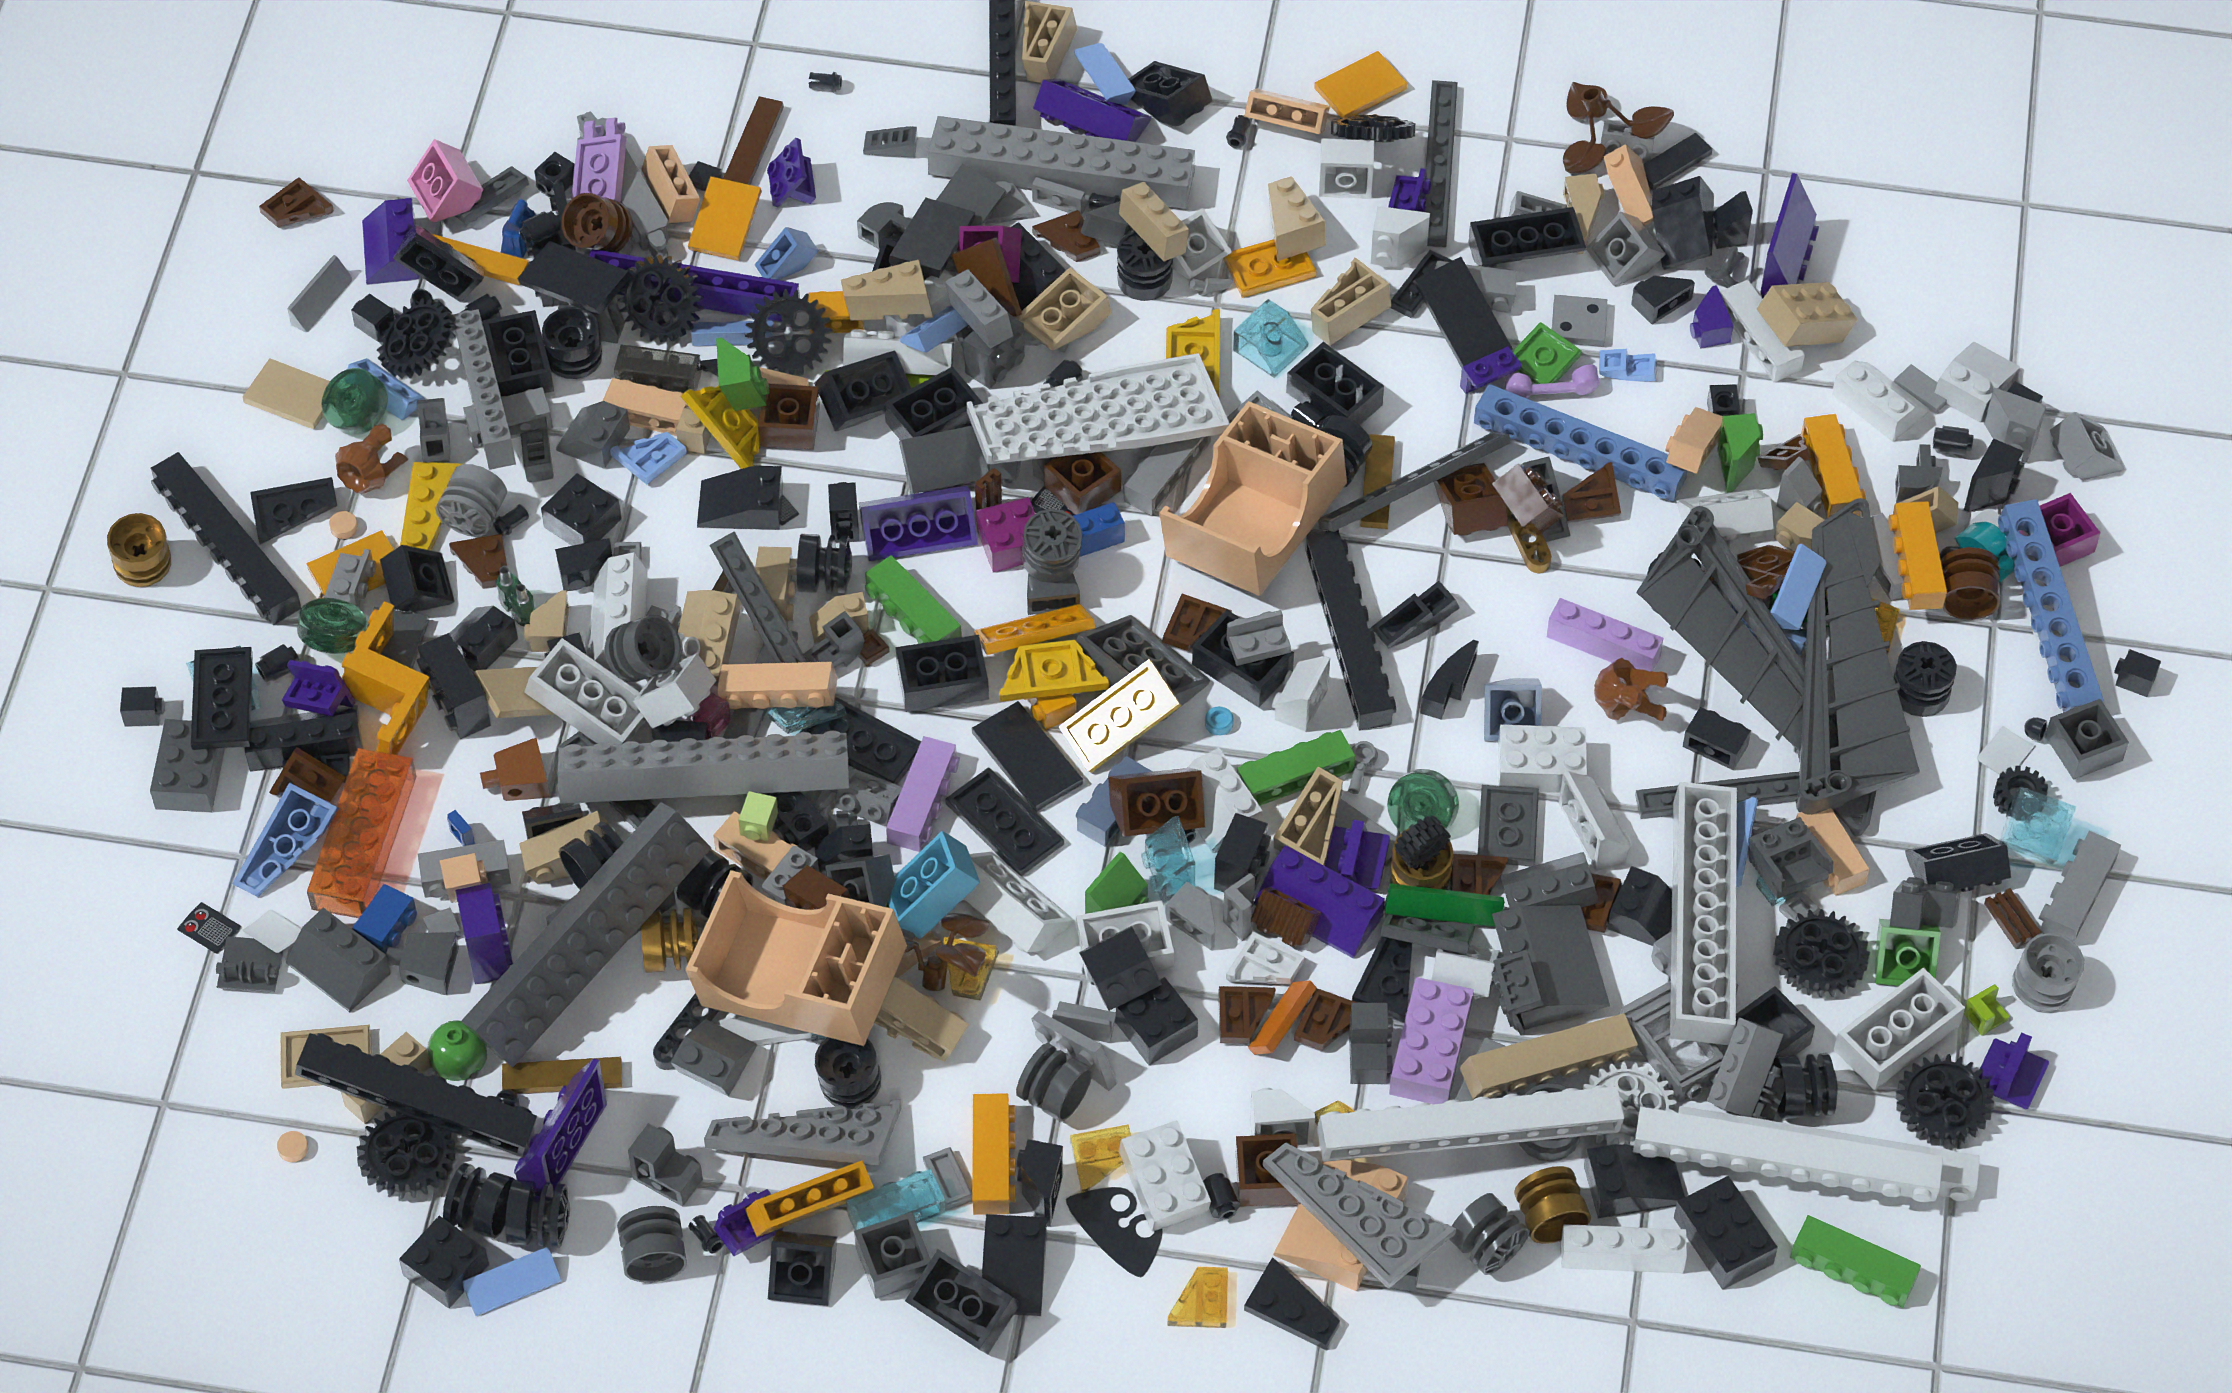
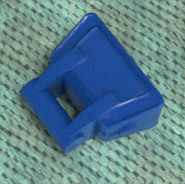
(511, 240)

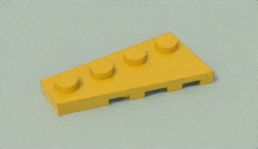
(426, 487)

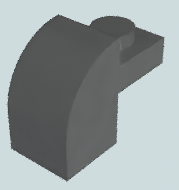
(882, 221)
(434, 430)
(1919, 478)
(842, 642)

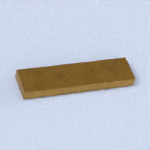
(1378, 474)
(553, 1075)

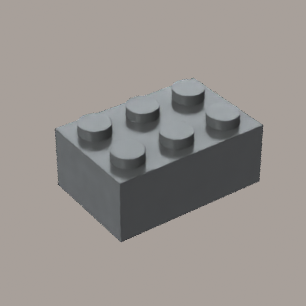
(184, 776)

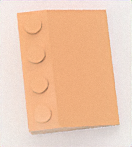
(1316, 1248)

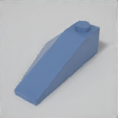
(288, 834)

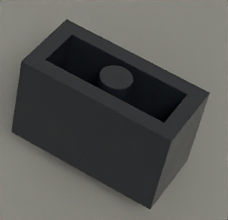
(1716, 738)

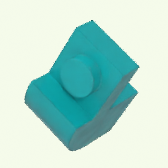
(1990, 538)

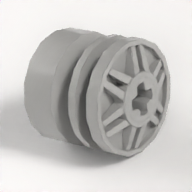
(471, 500)
(2048, 972)

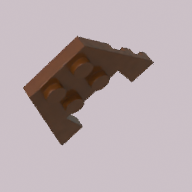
(1765, 567)

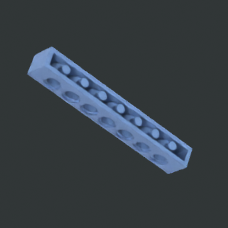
(1578, 441)
(2029, 518)

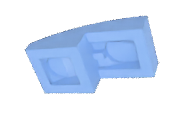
(1621, 366)

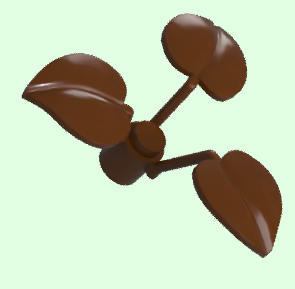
(1593, 102)
(962, 955)

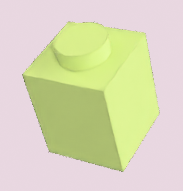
(758, 816)

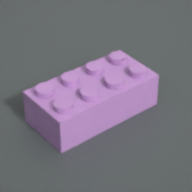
(1431, 1041)

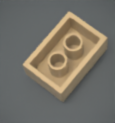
(1807, 314)

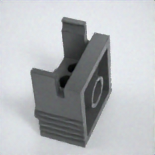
(1789, 858)

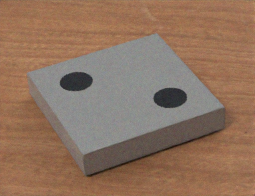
(1580, 319)

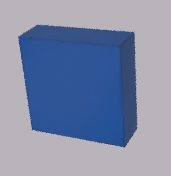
(460, 828)

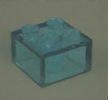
(2037, 825)

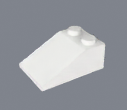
(1972, 377)

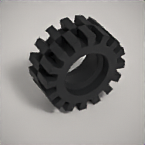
(2014, 779)
(1422, 841)

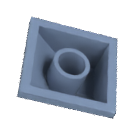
(1511, 703)

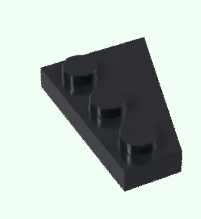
(290, 505)
(1387, 977)
(1290, 1306)

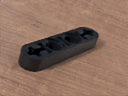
(685, 1019)

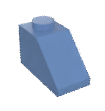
(786, 254)

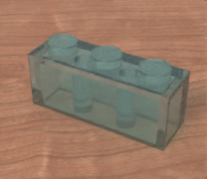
(914, 1194)

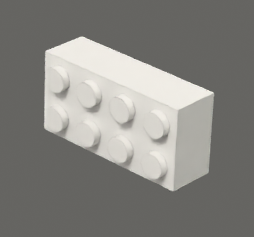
(586, 695)
(1899, 1028)

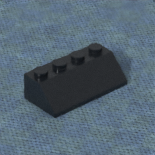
(1525, 236)
(312, 732)

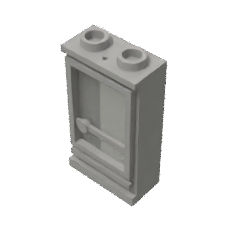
(1683, 1063)

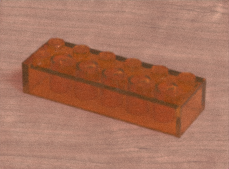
(362, 833)

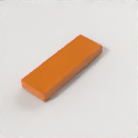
(1282, 1017)

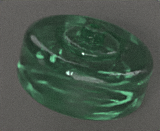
(354, 401)
(330, 625)
(1422, 795)

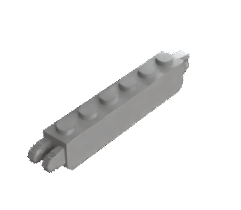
(649, 220)

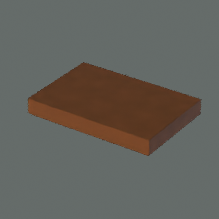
(989, 268)

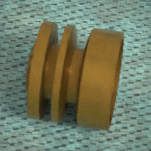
(139, 549)
(1436, 873)
(668, 940)
(1549, 1201)

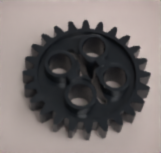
(1373, 127)
(787, 308)
(680, 311)
(416, 338)
(1821, 953)
(1935, 1120)
(405, 1154)

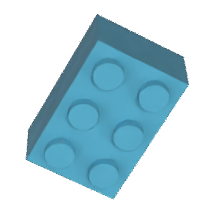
(932, 884)

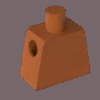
(518, 772)

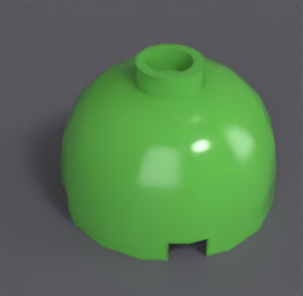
(456, 1051)

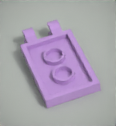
(600, 160)

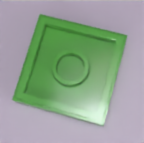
(1545, 355)

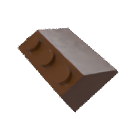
(1152, 798)

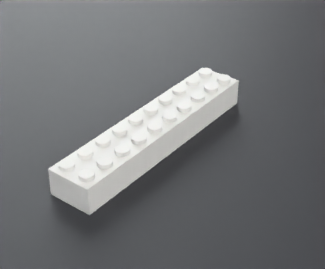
(1703, 914)

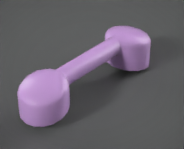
(1584, 381)

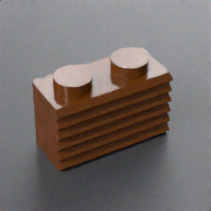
(1285, 917)

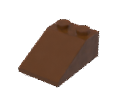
(1471, 500)

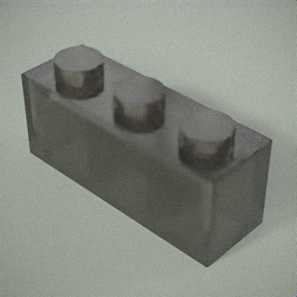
(658, 368)

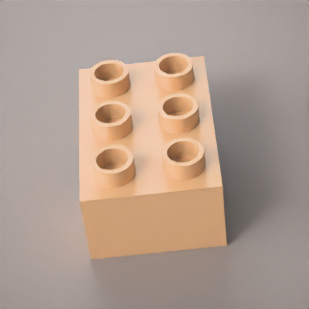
(1260, 498)
(796, 965)

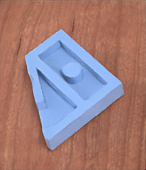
(650, 456)

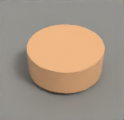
(343, 524)
(292, 1146)

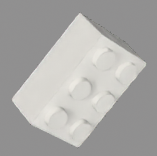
(1540, 755)
(1164, 1175)

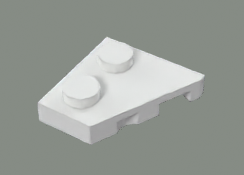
(1264, 962)

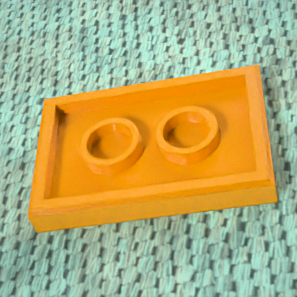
(1360, 85)
(724, 218)
(1257, 268)
(323, 567)

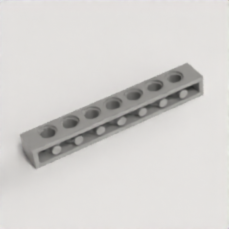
(484, 390)

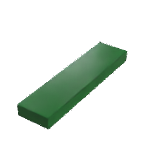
(1442, 904)

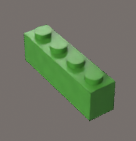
(910, 603)
(1291, 769)
(1855, 1261)

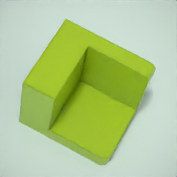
(1985, 1011)

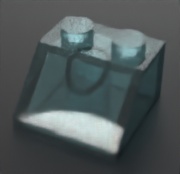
(1269, 338)
(1168, 859)

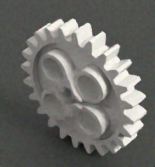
(1644, 1091)

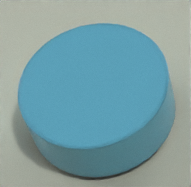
(1219, 720)

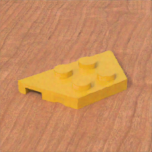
(1197, 337)
(732, 429)
(1051, 671)

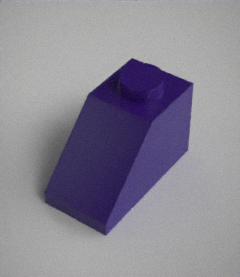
(1711, 321)

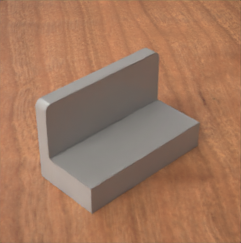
(1058, 196)
(1238, 906)
(1089, 1021)

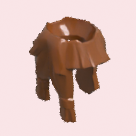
(360, 465)
(1624, 687)

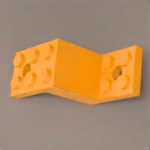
(385, 682)

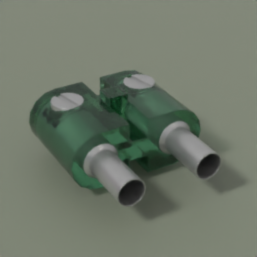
(514, 596)

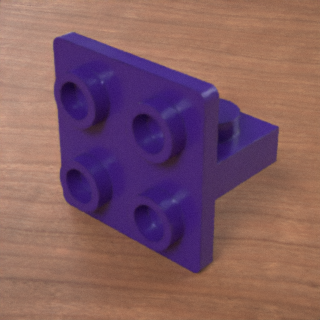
(791, 175)
(316, 689)
(1358, 854)
(2014, 1070)

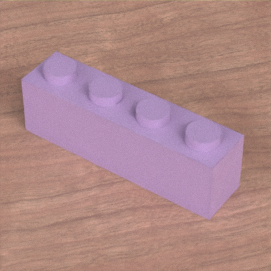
(1603, 635)
(922, 794)

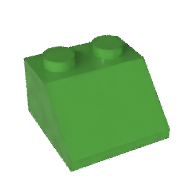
(739, 377)
(1738, 447)
(1116, 887)
(1905, 952)

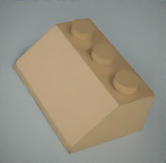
(712, 620)

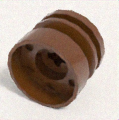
(597, 223)
(1971, 583)

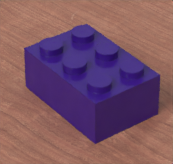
(484, 932)

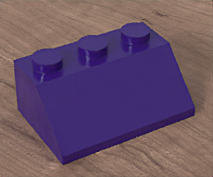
(382, 237)

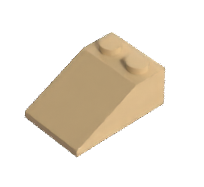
(1065, 310)

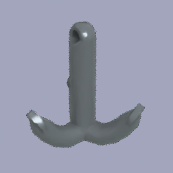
(1730, 263)

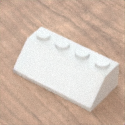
(617, 599)
(1015, 905)

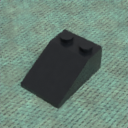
(1170, 92)
(1684, 221)
(860, 389)
(742, 499)
(1630, 1182)
(1016, 1258)

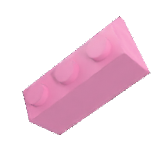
(444, 182)

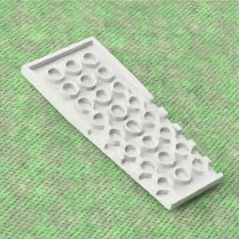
(1106, 412)

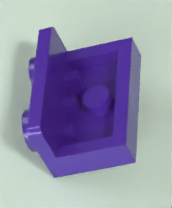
(1410, 192)
(1488, 369)
(735, 1227)

